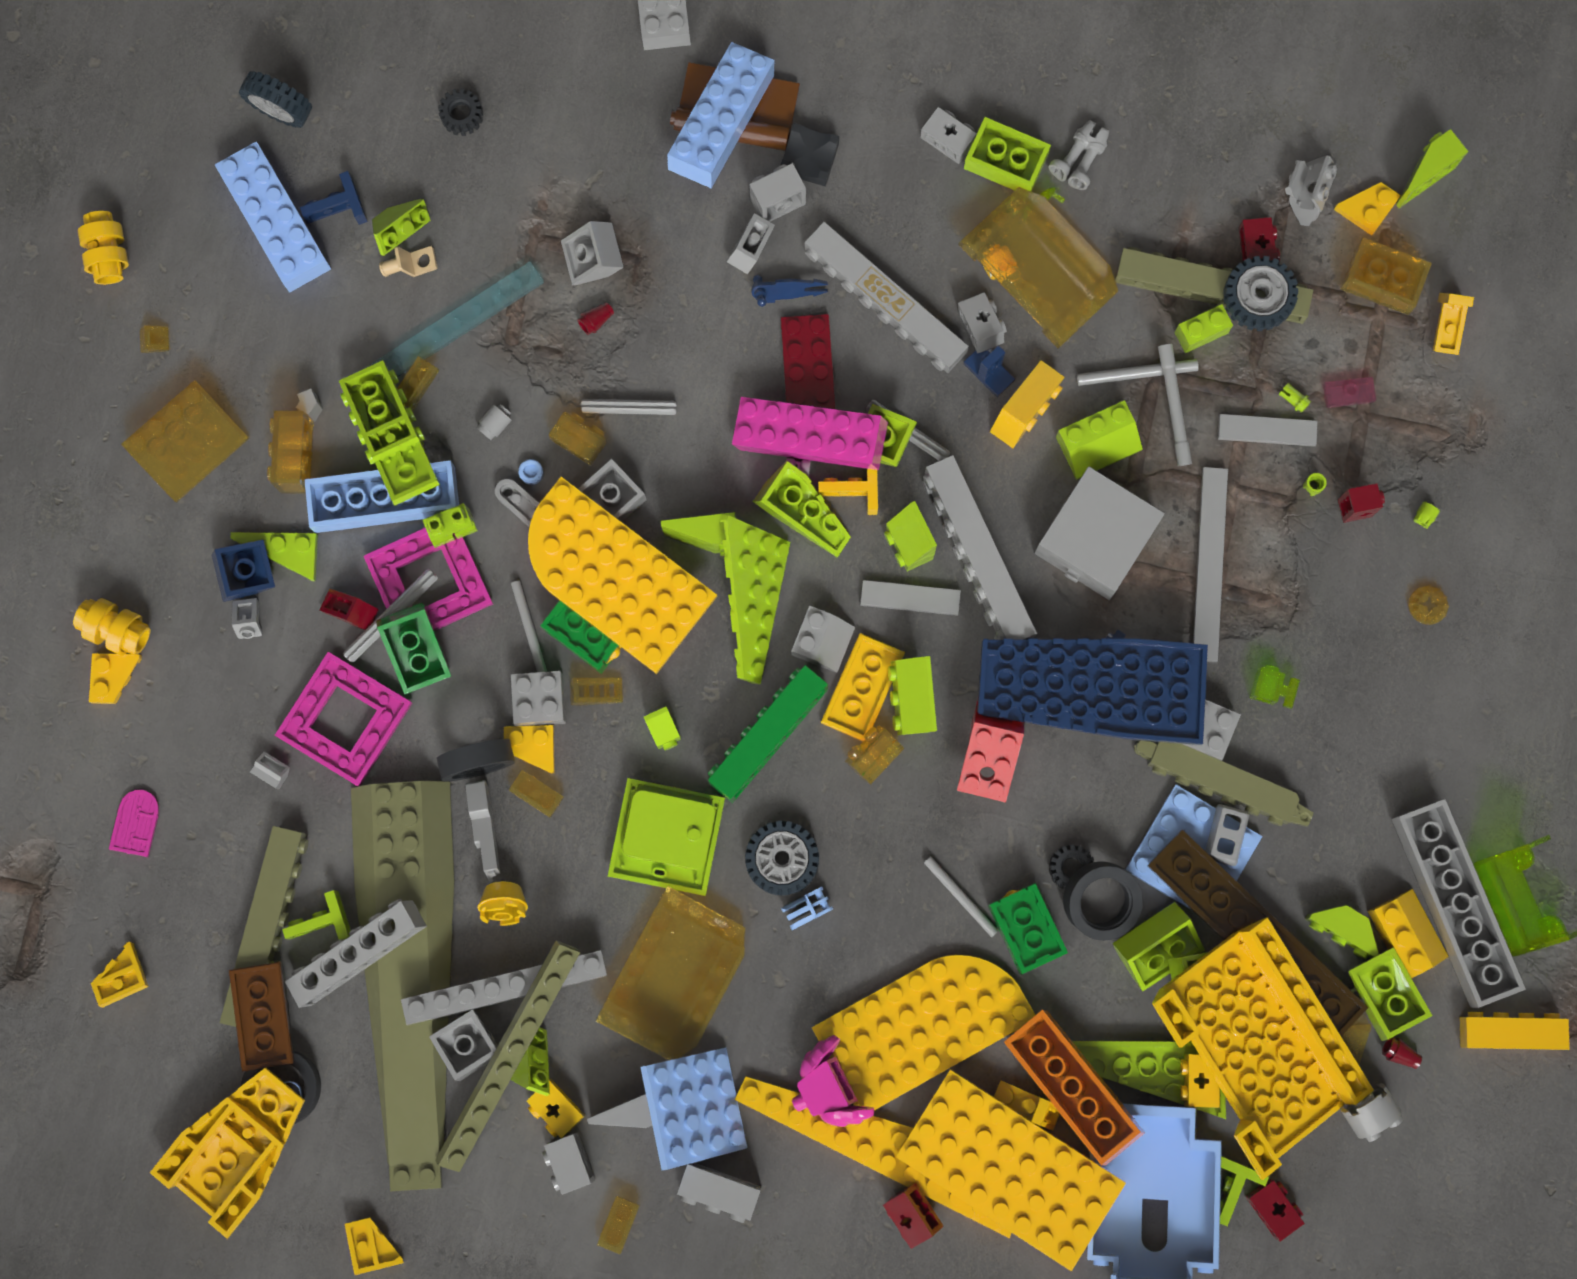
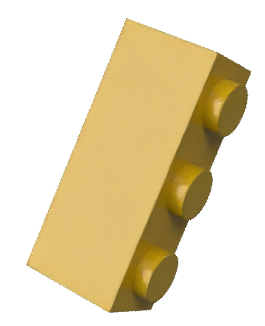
(1407, 929)

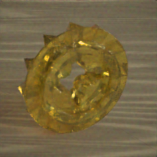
(1421, 612)

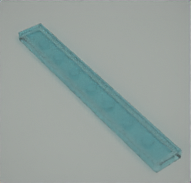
(463, 319)

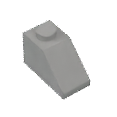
(750, 243)

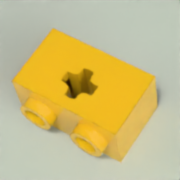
(1209, 1091)
(569, 1113)

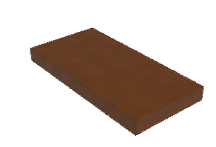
(261, 1016)

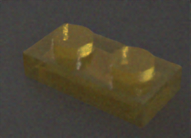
(417, 381)
(536, 793)
(618, 1225)

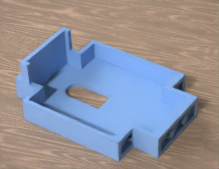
(1170, 1167)

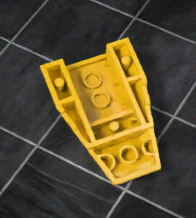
(232, 1150)

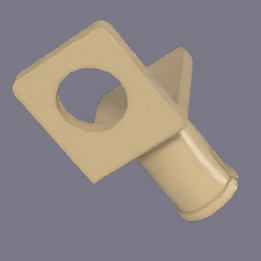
(408, 262)

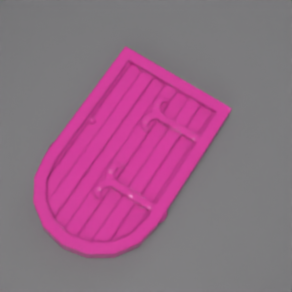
(135, 823)

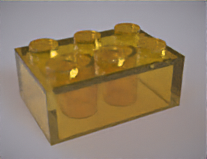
(1386, 276)
(290, 451)

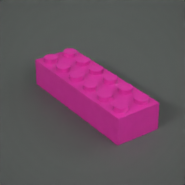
(810, 433)

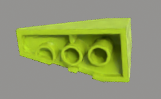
(797, 504)

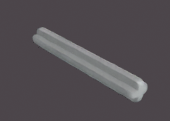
(615, 406)
(921, 440)

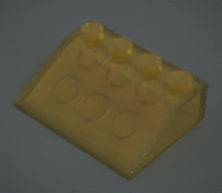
(185, 441)

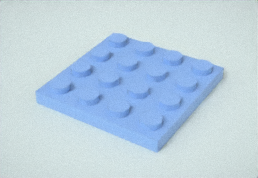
(1195, 817)
(693, 1108)

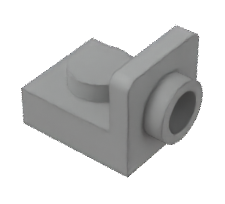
(246, 618)

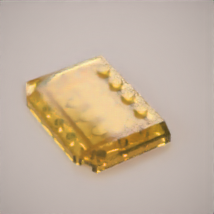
(1042, 263)
(674, 976)

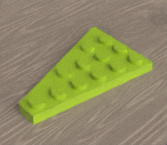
(756, 570)

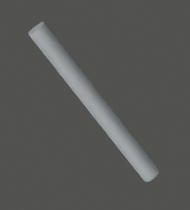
(528, 626)
(961, 896)

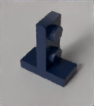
(336, 203)
(989, 369)

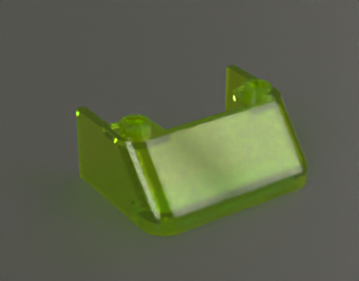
(1513, 901)

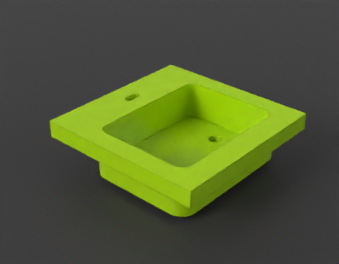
(668, 833)

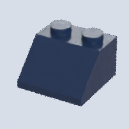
(242, 570)

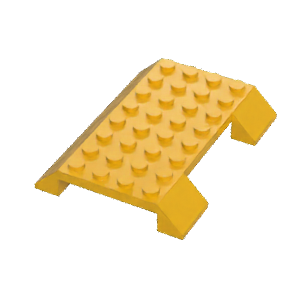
(1262, 1041)

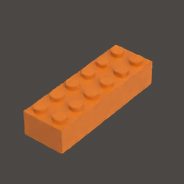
(1074, 1087)

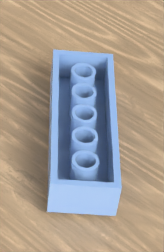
(721, 115)
(272, 217)
(364, 501)

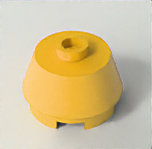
(503, 903)

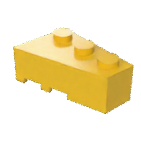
(1027, 403)

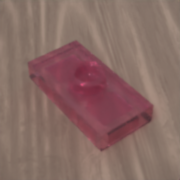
(1349, 392)

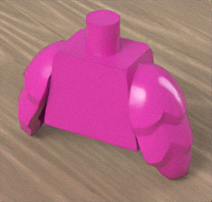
(826, 1088)

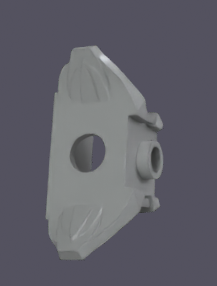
(1306, 204)

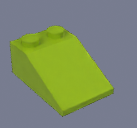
(1438, 160)
(699, 531)
(910, 538)
(1389, 994)

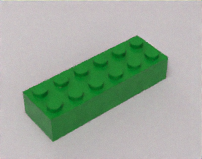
(768, 734)

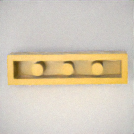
(1514, 1033)

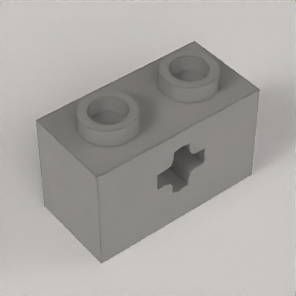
(953, 146)
(981, 322)

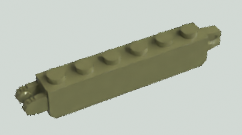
(1225, 781)

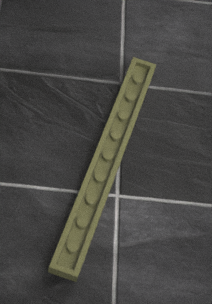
(507, 1056)

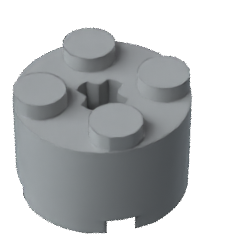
(1373, 1114)

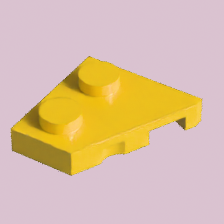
(1369, 207)
(110, 675)
(533, 745)
(120, 978)
(369, 1247)

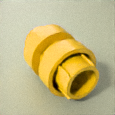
(103, 256)
(101, 622)

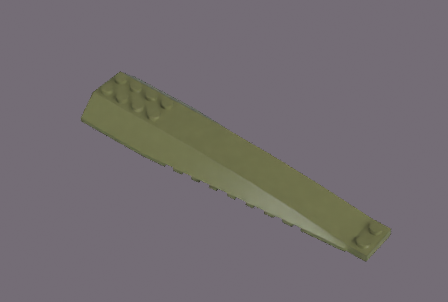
(407, 855)

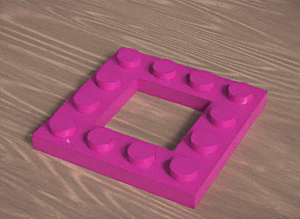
(472, 594)
(297, 725)

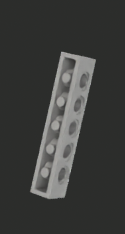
(407, 924)

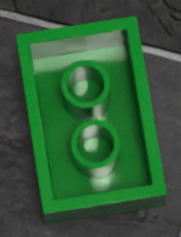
(413, 648)

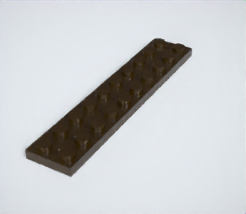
(1229, 908)

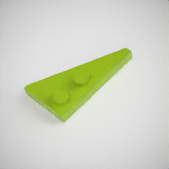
(290, 550)

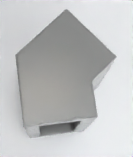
(309, 404)
(270, 770)

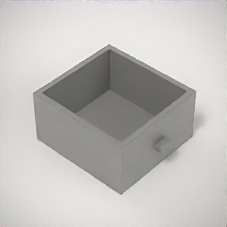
(1099, 533)

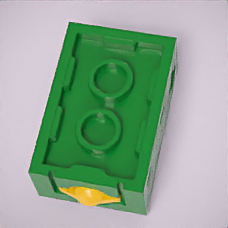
(580, 637)
(1027, 928)

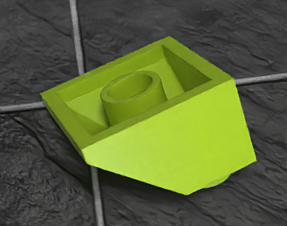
(897, 434)

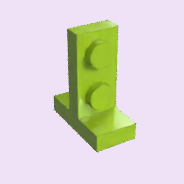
(322, 919)
(1233, 1187)

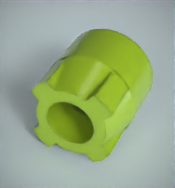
(1319, 479)
(1426, 514)

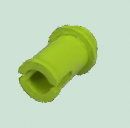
(1295, 398)

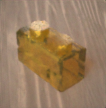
(577, 437)
(873, 754)

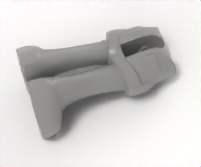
(1083, 141)

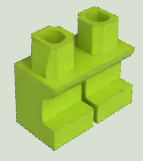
(454, 520)

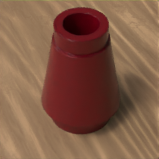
(594, 318)
(1399, 1052)

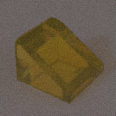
(154, 339)

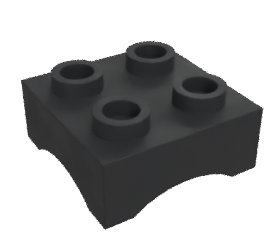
(811, 153)

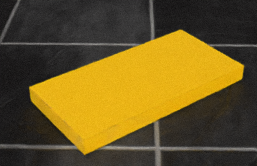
(861, 687)

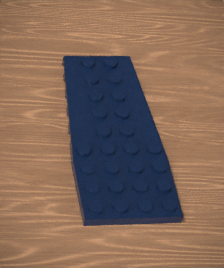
(1098, 686)

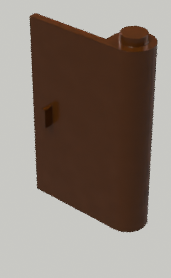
(768, 125)

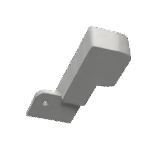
(483, 825)

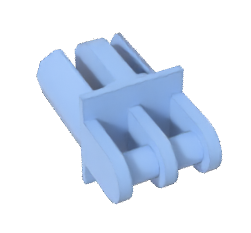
(822, 900)

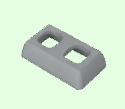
(1219, 831)

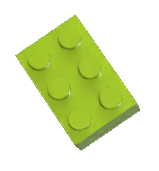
(1006, 156)

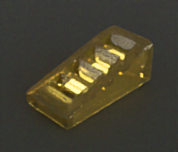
(587, 700)

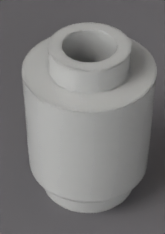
(494, 421)

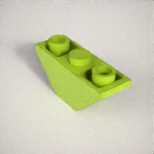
(398, 224)
(1346, 928)
(534, 1067)

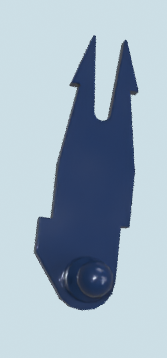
(784, 289)

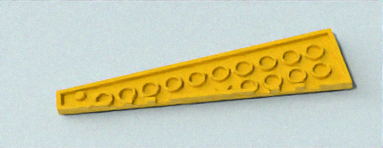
(869, 1143)

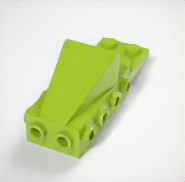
(388, 431)

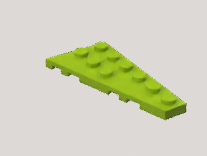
(1146, 1067)

